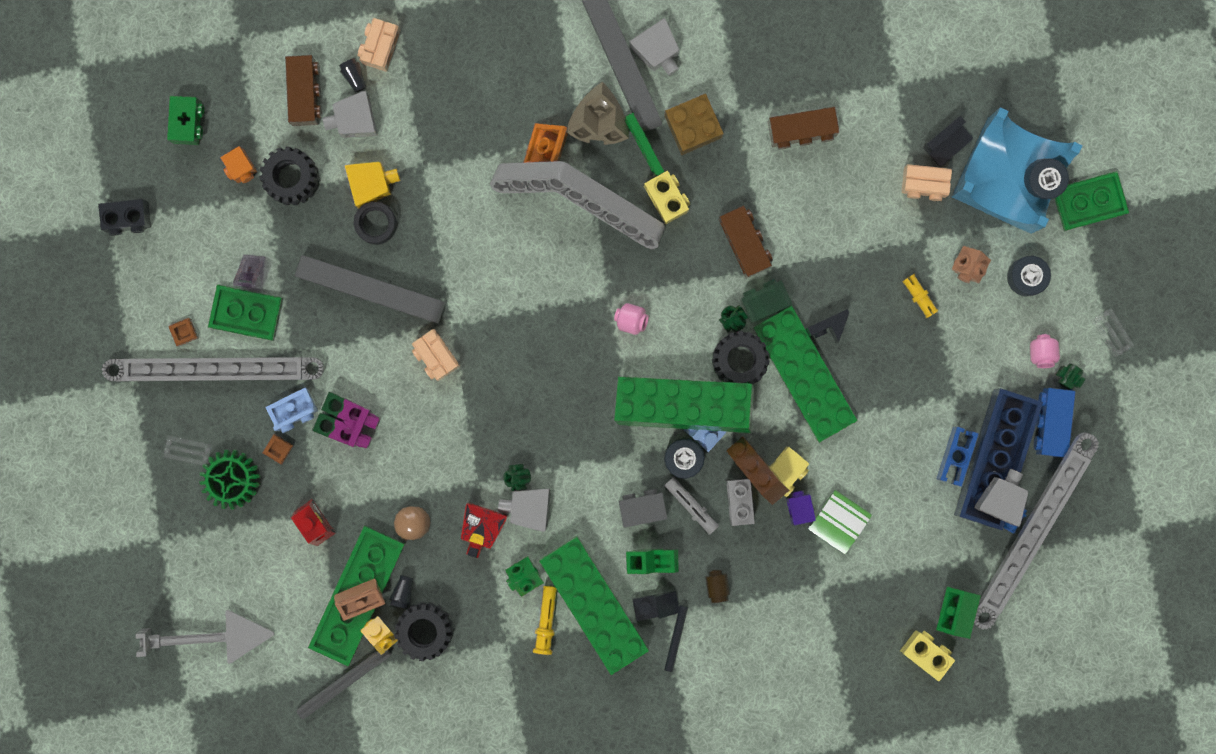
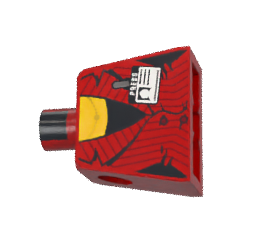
(312, 523)
(481, 528)

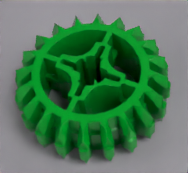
(211, 476)

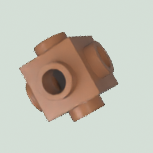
(971, 265)

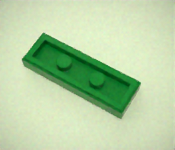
(643, 144)

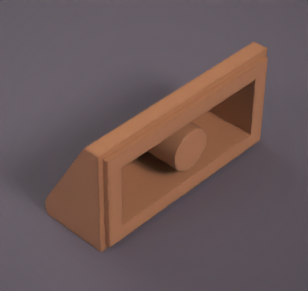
(359, 599)

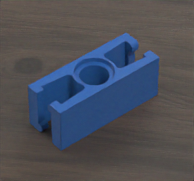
(966, 452)

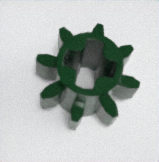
(733, 318)
(1070, 376)
(517, 477)

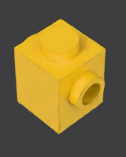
(379, 635)

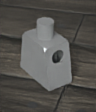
(657, 47)
(352, 117)
(1004, 499)
(527, 508)

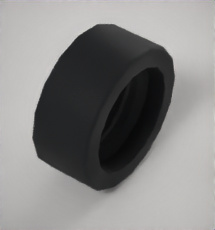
(358, 221)

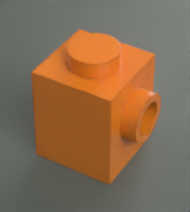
(238, 165)

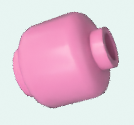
(631, 319)
(1044, 351)

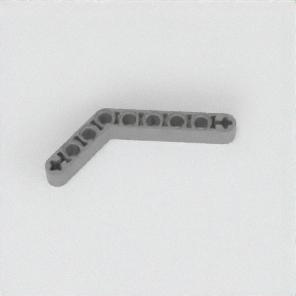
(582, 191)

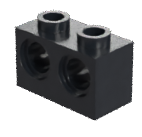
(125, 211)

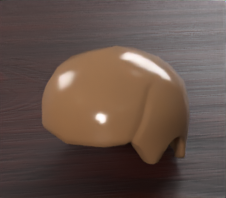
(412, 523)

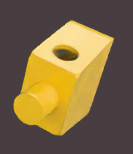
(370, 181)

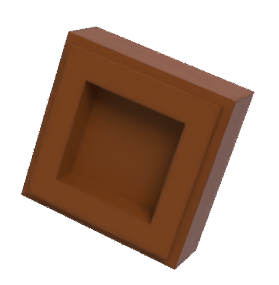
(183, 332)
(278, 449)

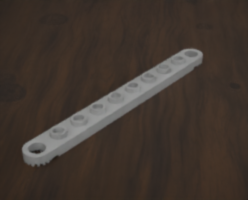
(213, 369)
(1035, 529)

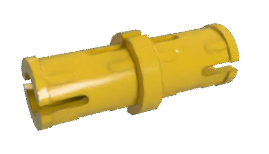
(920, 296)

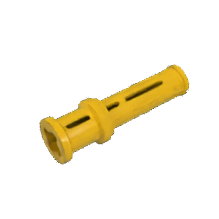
(545, 630)

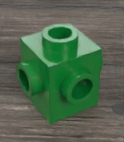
(523, 577)

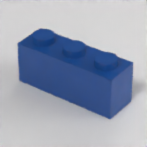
(1054, 422)

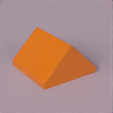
(546, 143)

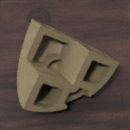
(599, 118)

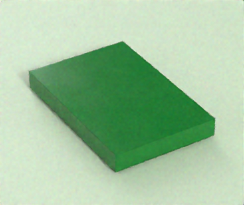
(1091, 201)
(245, 312)

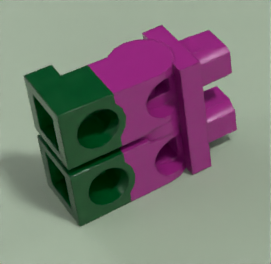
(351, 426)

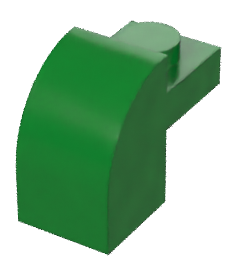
(652, 561)

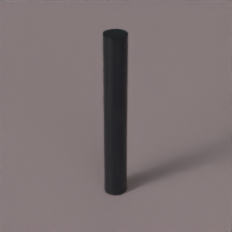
(676, 637)

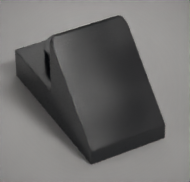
(835, 324)
(656, 605)

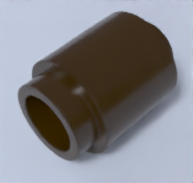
(717, 586)

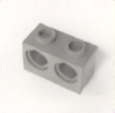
(740, 502)

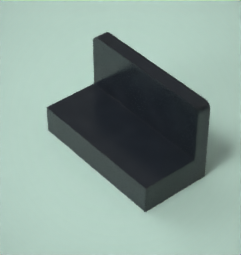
(948, 142)

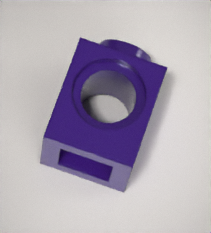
(800, 508)

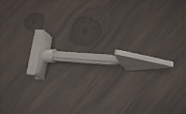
(240, 636)

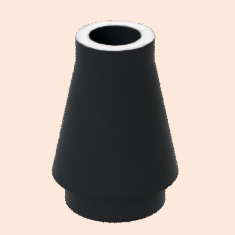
(352, 73)
(402, 592)

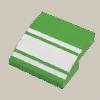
(840, 521)

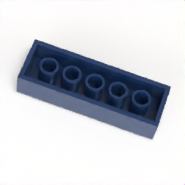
(999, 448)

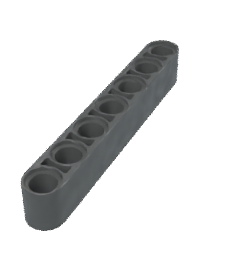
(622, 63)
(369, 289)

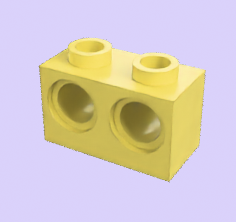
(661, 199)
(925, 658)

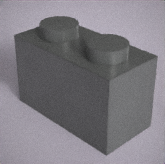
(643, 508)

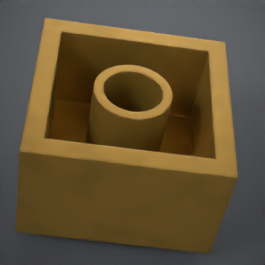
(693, 124)

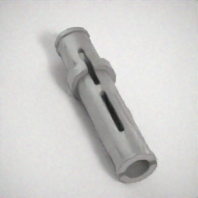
(709, 525)

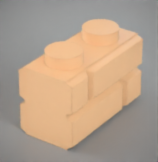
(379, 44)
(926, 182)
(435, 355)

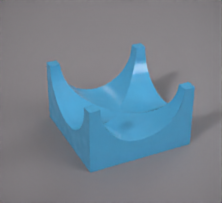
(997, 170)

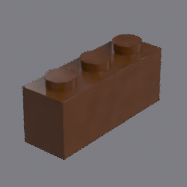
(303, 90)
(803, 128)
(745, 241)
(757, 470)

